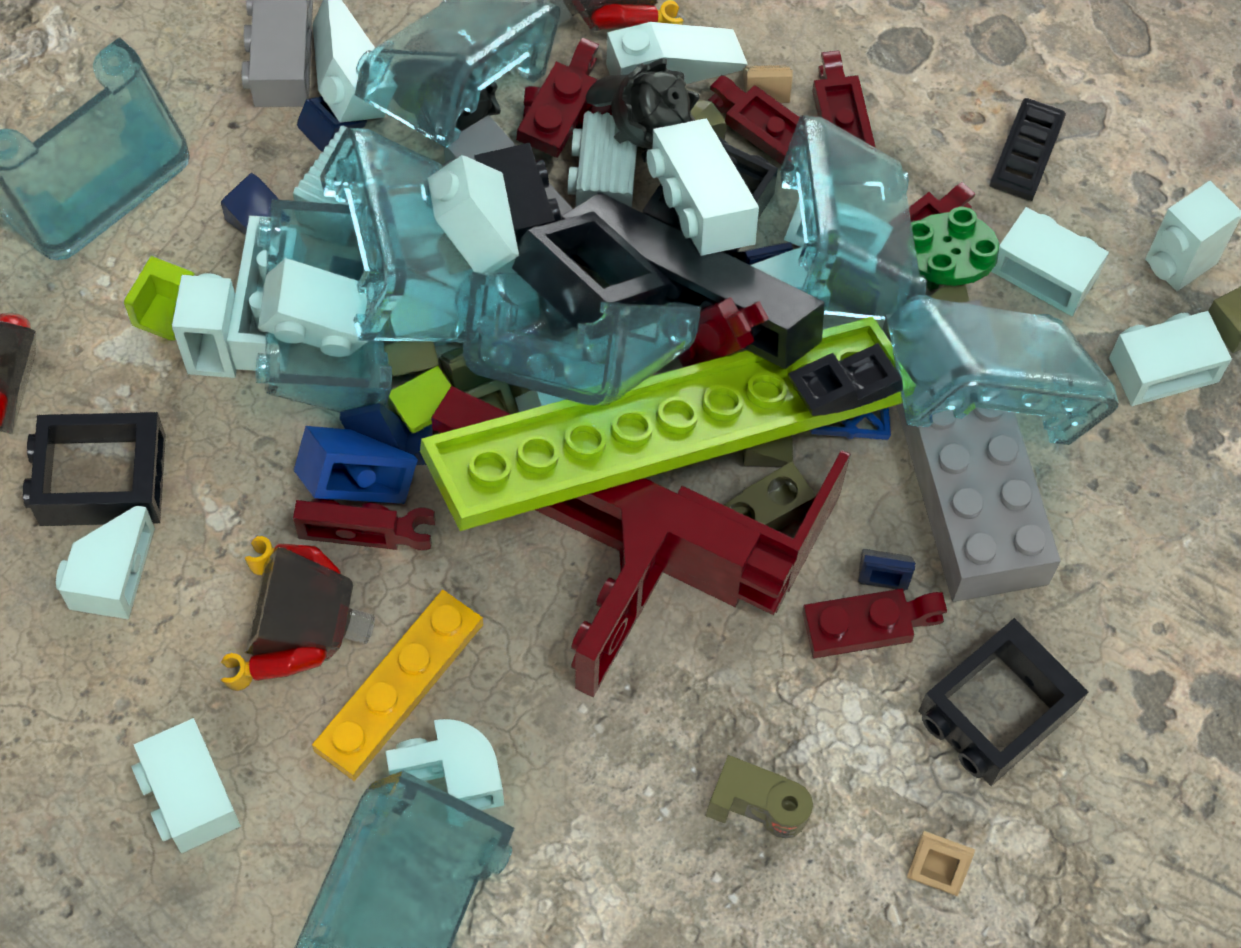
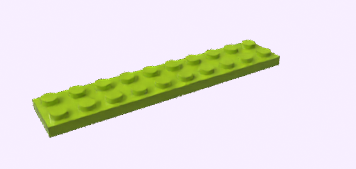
(656, 427)

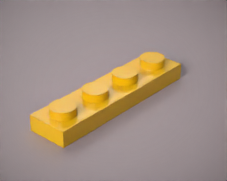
(397, 685)

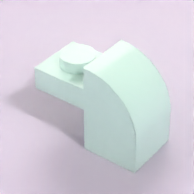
(458, 755)

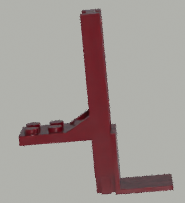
(669, 535)

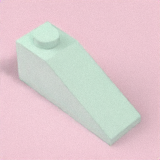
(338, 48)
(689, 49)

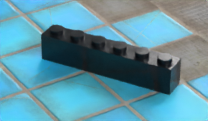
(701, 281)

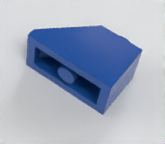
(353, 466)

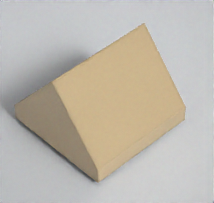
(772, 79)
(940, 863)

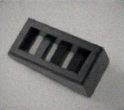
(1040, 124)

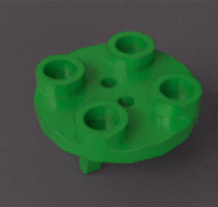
(954, 248)

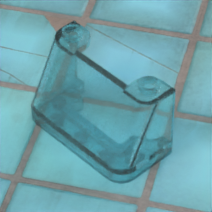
(450, 56)
(93, 161)
(852, 221)
(412, 269)
(529, 344)
(997, 361)
(300, 372)
(405, 869)

